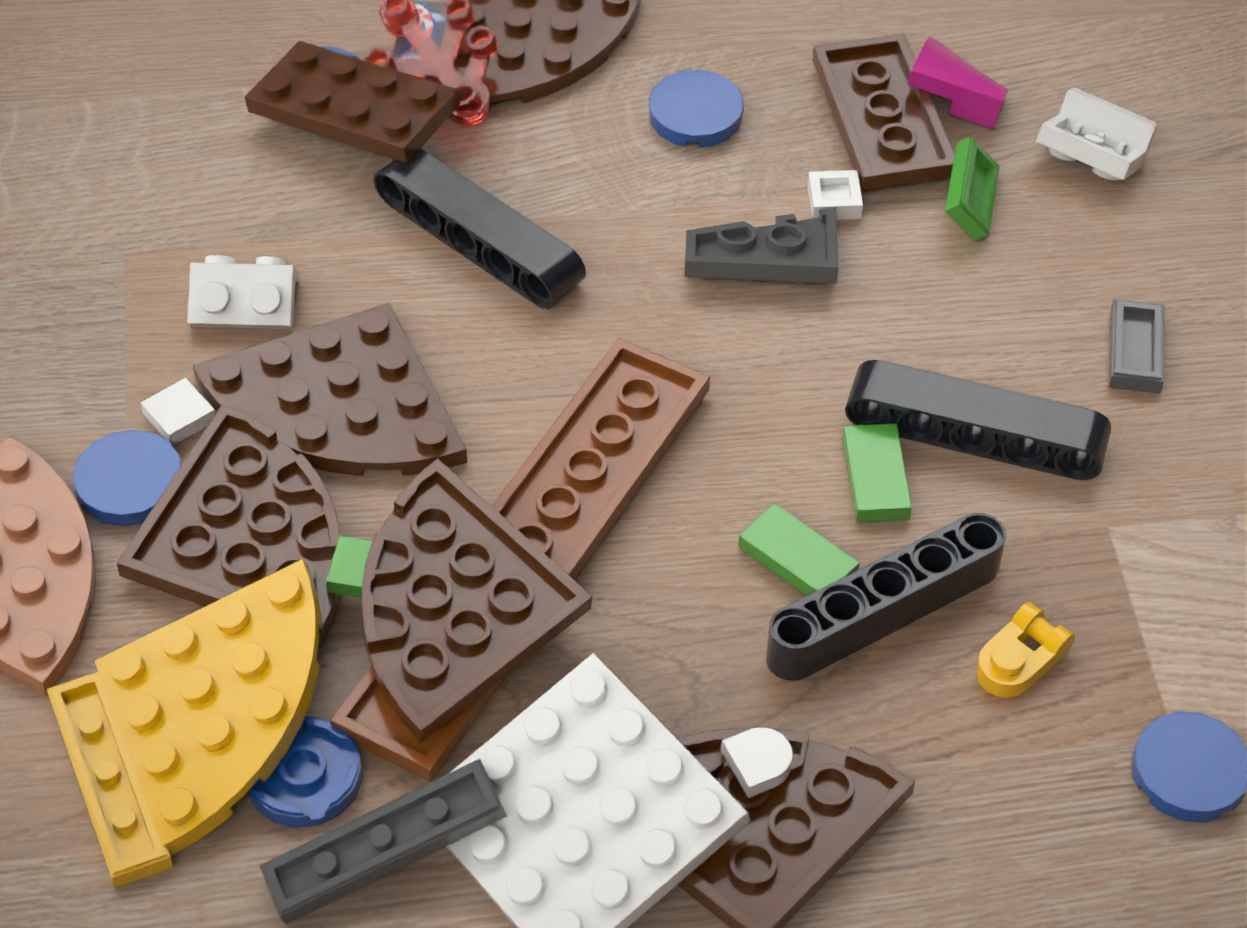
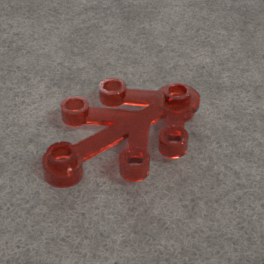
(403, 19)

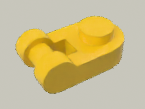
(1009, 666)

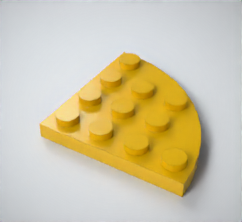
(216, 700)

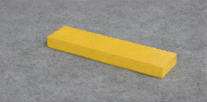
(108, 780)

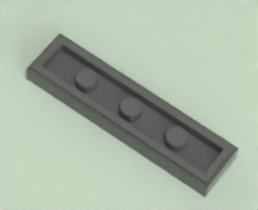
(382, 841)

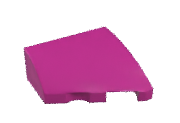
(948, 75)

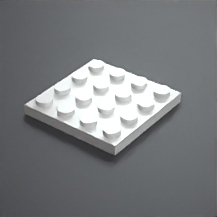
(595, 808)

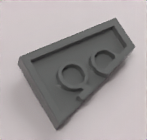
(777, 252)

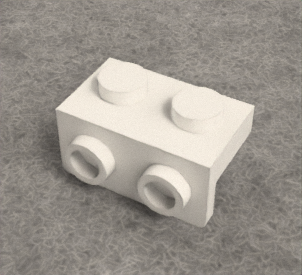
(1098, 135)
(242, 294)

